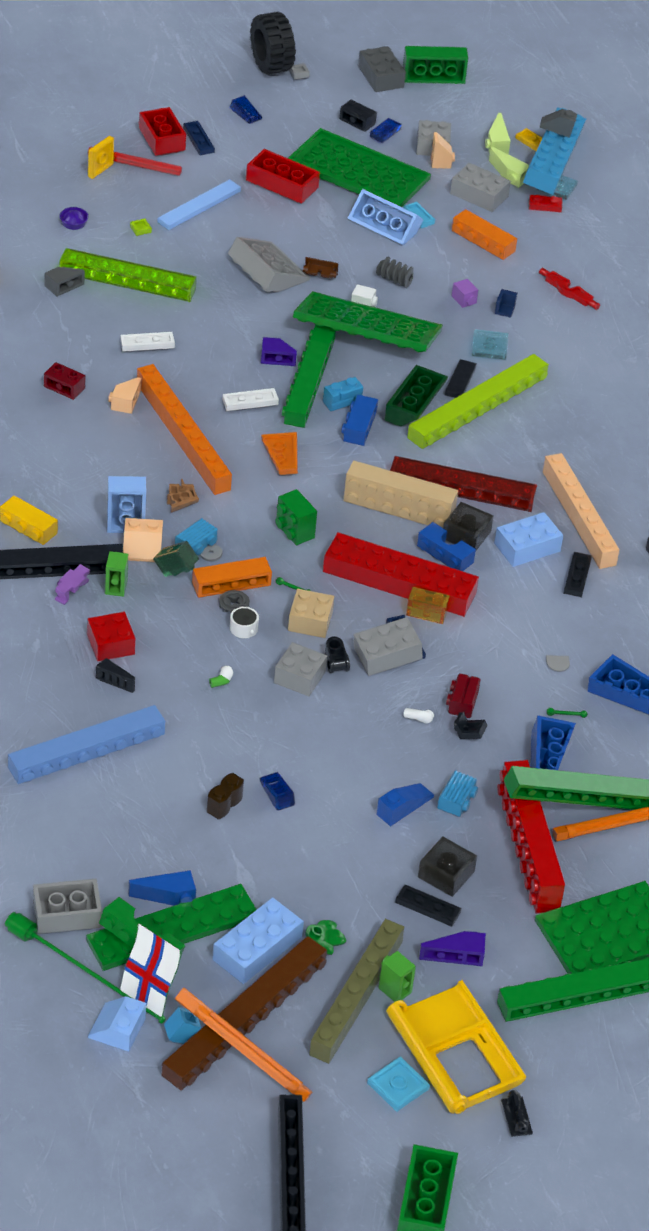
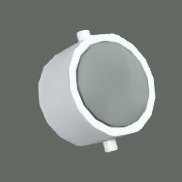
(244, 622)

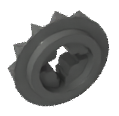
(233, 596)

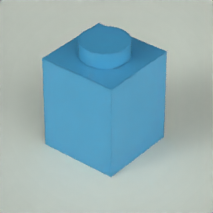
(182, 1025)

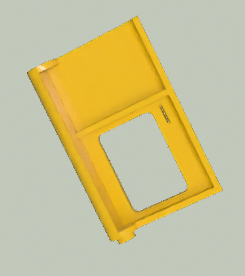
(447, 1022)

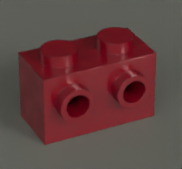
(64, 380)

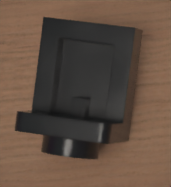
(469, 728)

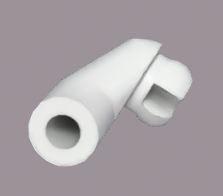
(420, 715)

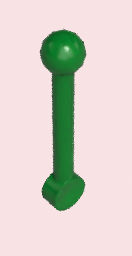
(280, 581)
(550, 712)

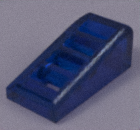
(246, 105)
(279, 792)

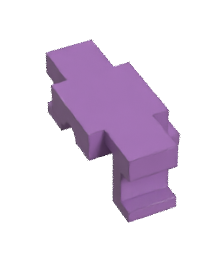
(71, 582)

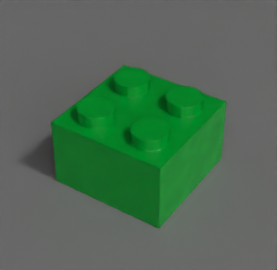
(296, 517)

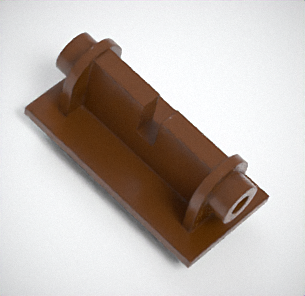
(327, 268)

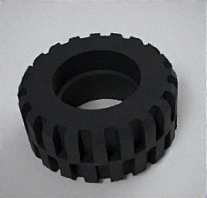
(272, 42)

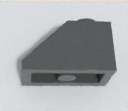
(559, 122)
(64, 279)

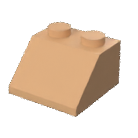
(142, 538)

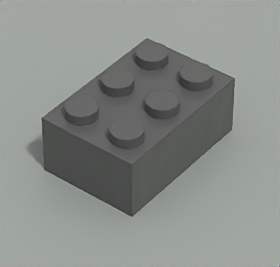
(381, 69)

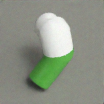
(223, 678)

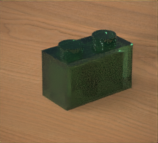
(176, 559)

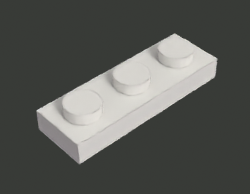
(147, 341)
(250, 399)

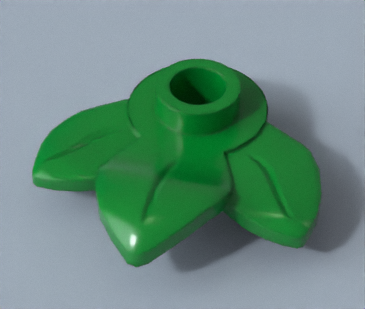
(326, 935)

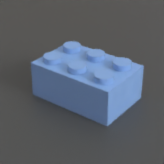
(124, 501)
(528, 539)

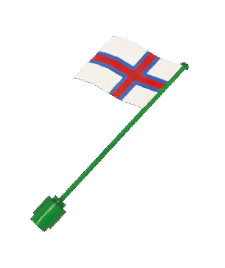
(147, 971)

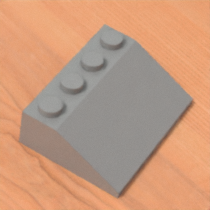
(267, 264)

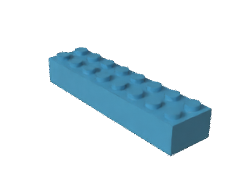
(552, 157)

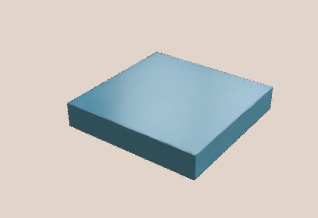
(398, 1084)

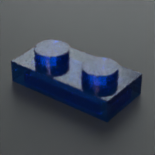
(385, 130)

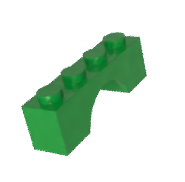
(120, 921)

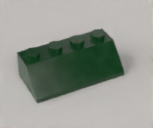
(414, 395)

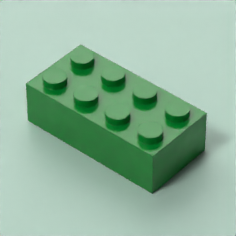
(435, 64)
(427, 1189)

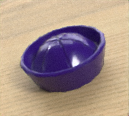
(74, 218)

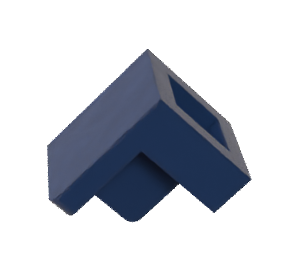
(506, 303)

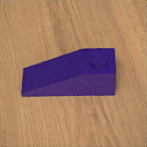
(458, 948)

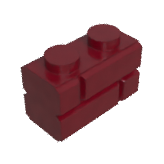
(464, 695)

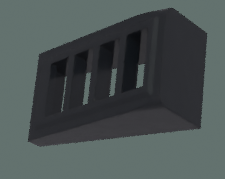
(114, 675)

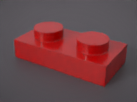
(545, 203)

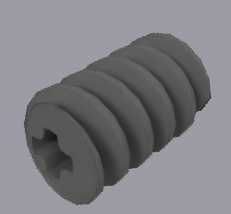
(395, 272)

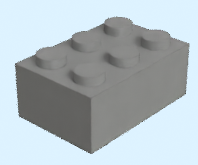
(480, 187)
(388, 646)
(67, 906)

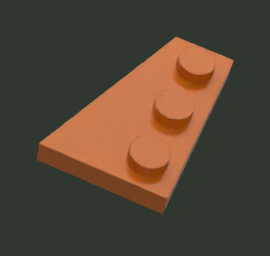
(283, 451)

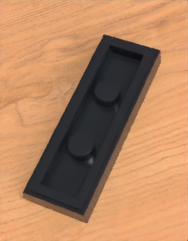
(460, 378)
(577, 574)
(428, 905)

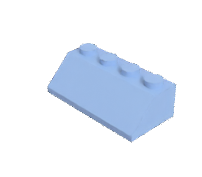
(385, 217)

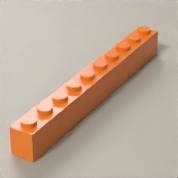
(184, 430)

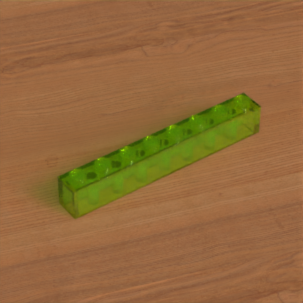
(131, 275)

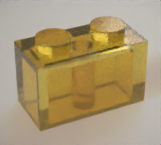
(427, 605)

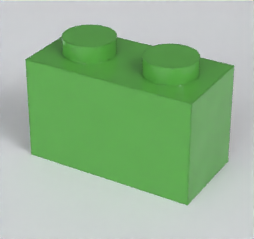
(116, 574)
(397, 976)

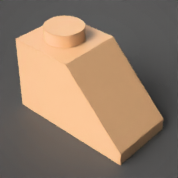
(441, 153)
(125, 395)

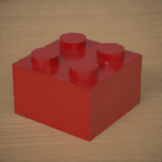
(111, 636)

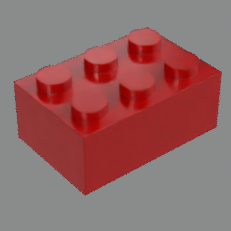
(162, 131)

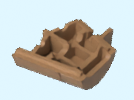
(181, 496)

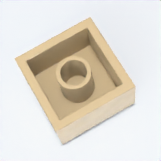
(311, 613)

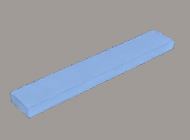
(199, 204)

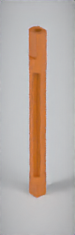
(608, 822)
(242, 1044)

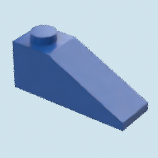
(402, 802)
(165, 888)

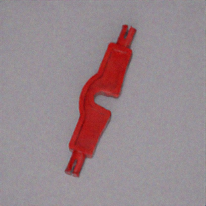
(562, 285)

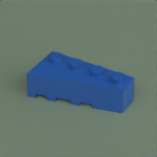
(549, 742)

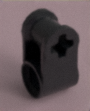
(336, 655)

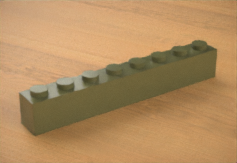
(355, 992)

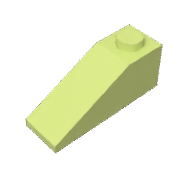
(498, 136)
(508, 166)

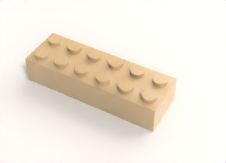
(399, 494)

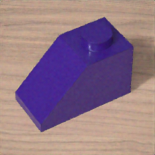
(277, 352)

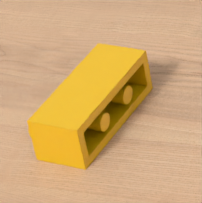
(28, 520)

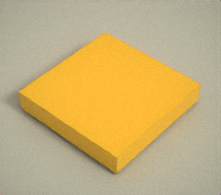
(100, 157)

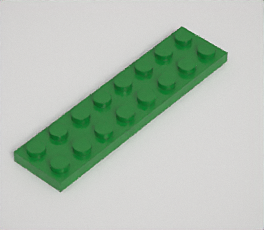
(183, 921)

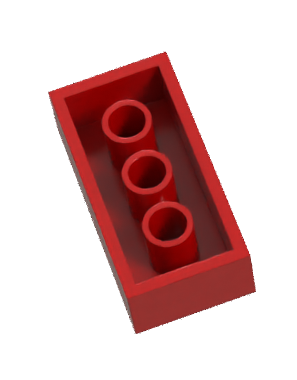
(282, 176)

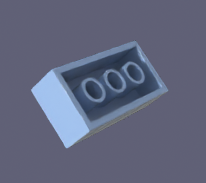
(258, 940)

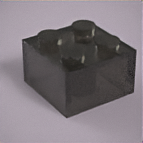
(468, 525)
(447, 866)

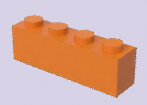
(484, 234)
(231, 576)

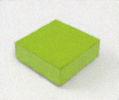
(140, 227)

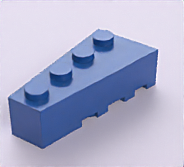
(621, 684)

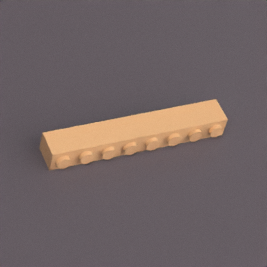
(581, 511)

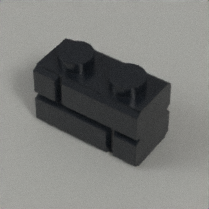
(358, 115)

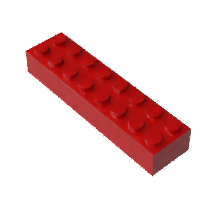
(398, 572)
(533, 847)

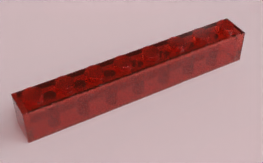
(471, 484)

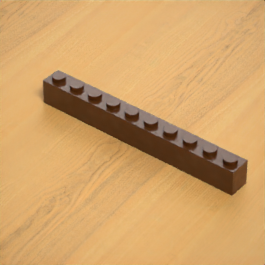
(245, 1012)

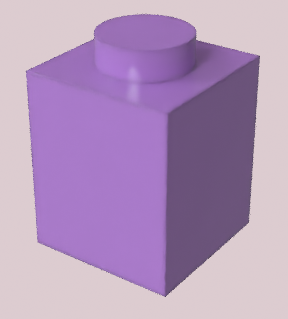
(464, 293)

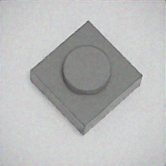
(299, 71)

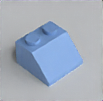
(119, 1023)

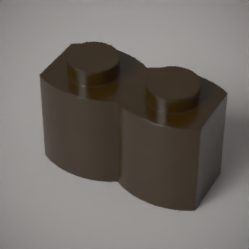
(225, 796)

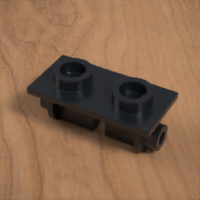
(516, 1114)

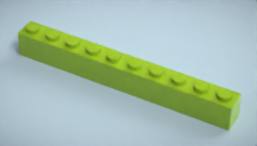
(477, 401)

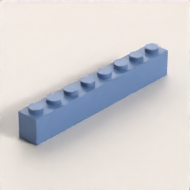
(86, 744)

